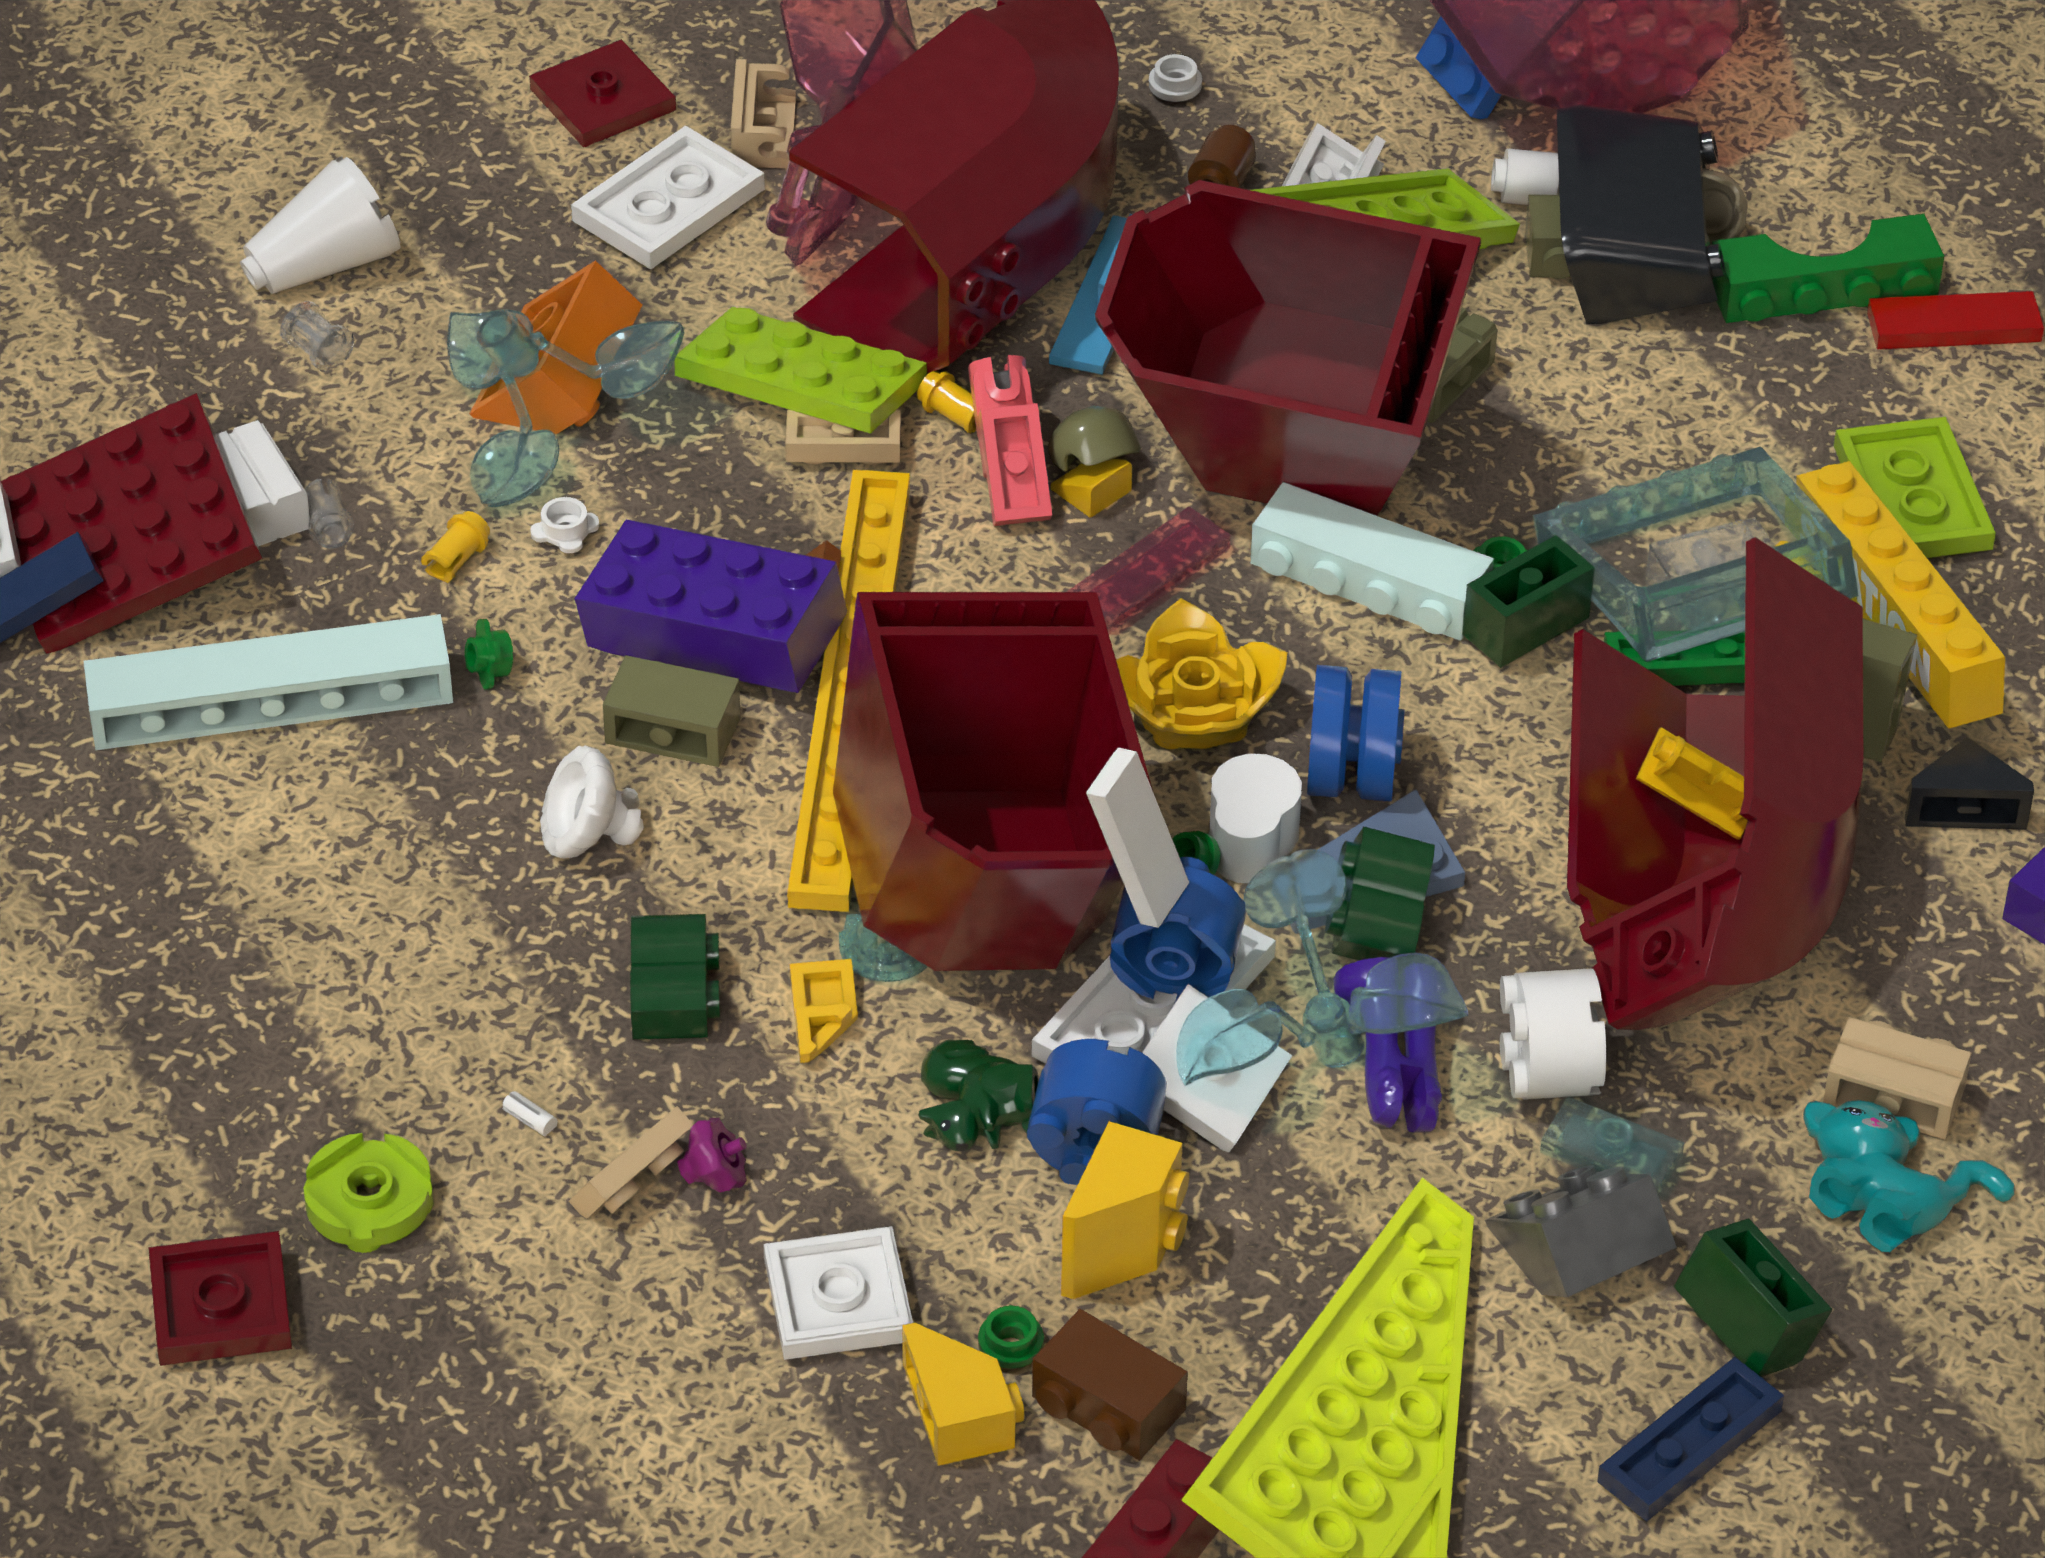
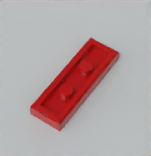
(1955, 320)

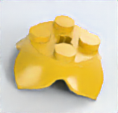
(1194, 684)

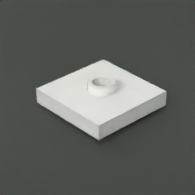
(1217, 1104)
(837, 1292)

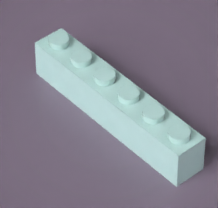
(268, 682)

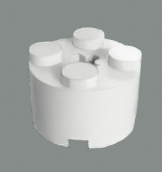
(1554, 1034)

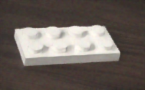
(1115, 1013)

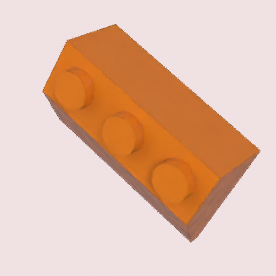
(576, 319)

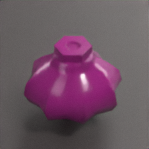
(714, 1156)

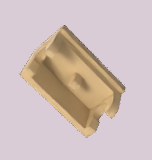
(761, 115)

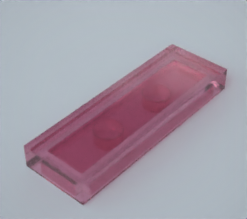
(1155, 566)

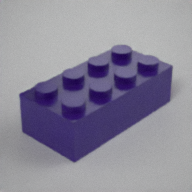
(712, 605)

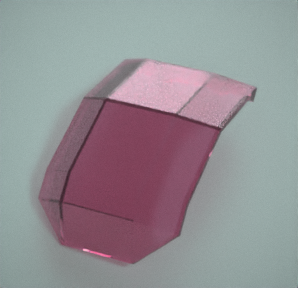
(835, 57)

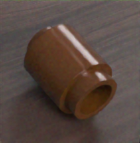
(1224, 157)

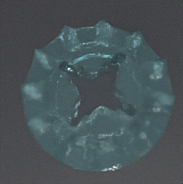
(873, 961)

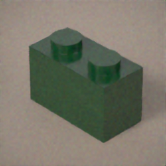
(1528, 601)
(1752, 1297)

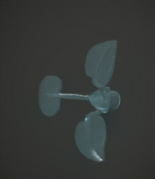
(503, 346)
(1399, 994)

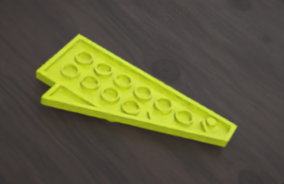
(1362, 1417)

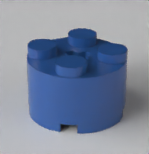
(1190, 947)
(1082, 1092)

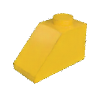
(959, 1396)

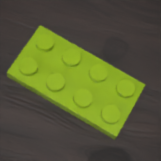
(800, 369)

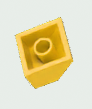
(1123, 1211)

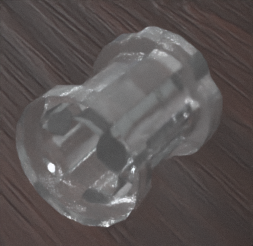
(317, 336)

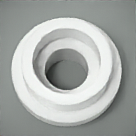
(1175, 78)

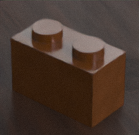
(1109, 1385)

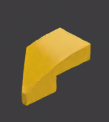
(822, 1004)

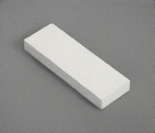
(1137, 837)

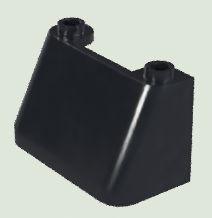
(1635, 212)

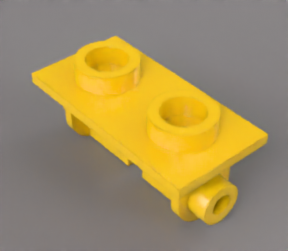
(1695, 782)

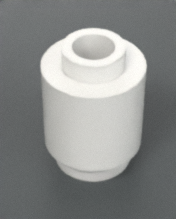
(1525, 174)

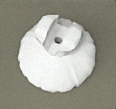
(585, 804)

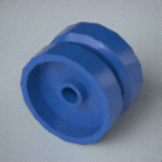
(1355, 733)

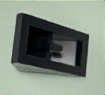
(1969, 791)

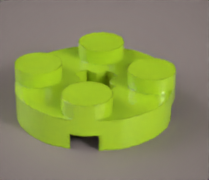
(375, 1219)

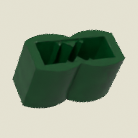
(1383, 896)
(671, 976)

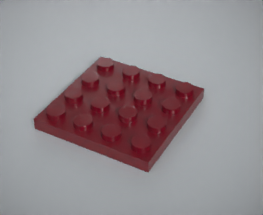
(147, 504)

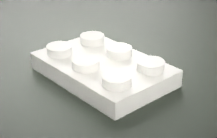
(668, 197)

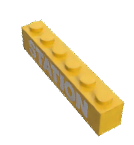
(1898, 587)

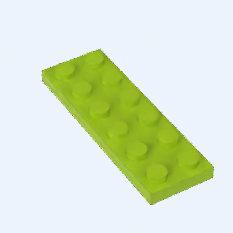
(1421, 198)

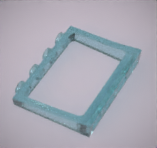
(1710, 600)

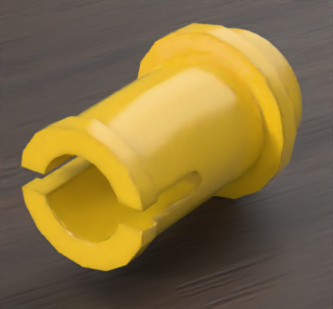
(942, 394)
(464, 536)

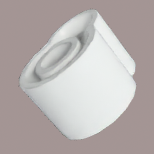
(1254, 813)

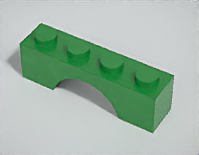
(1771, 281)

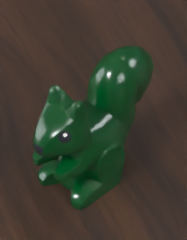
(986, 1092)

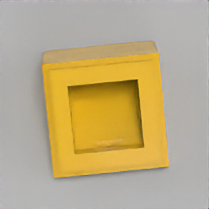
(1095, 486)

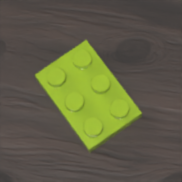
(1921, 482)

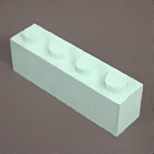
(1366, 559)

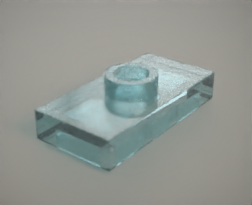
(1594, 1137)

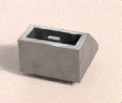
(1583, 1229)

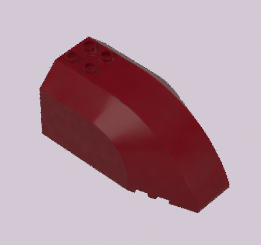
(991, 158)
(1663, 894)

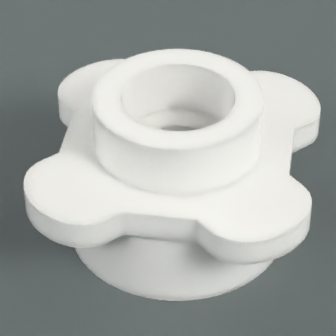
(564, 524)

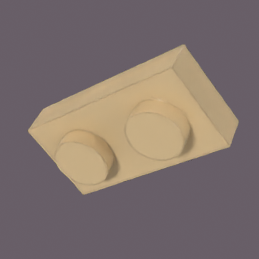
(823, 441)
(615, 1182)

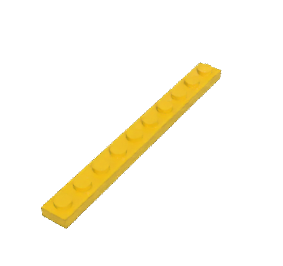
(868, 563)

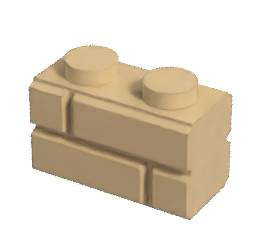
(1899, 1073)

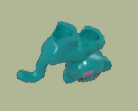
(1865, 1171)

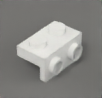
(1331, 158)

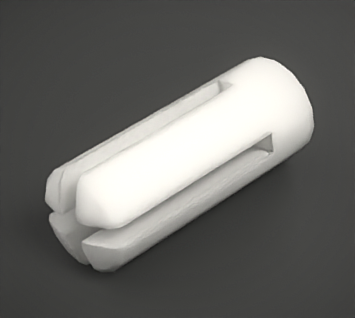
(529, 1113)

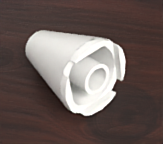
(321, 231)

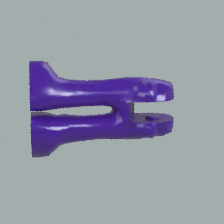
(1389, 1074)

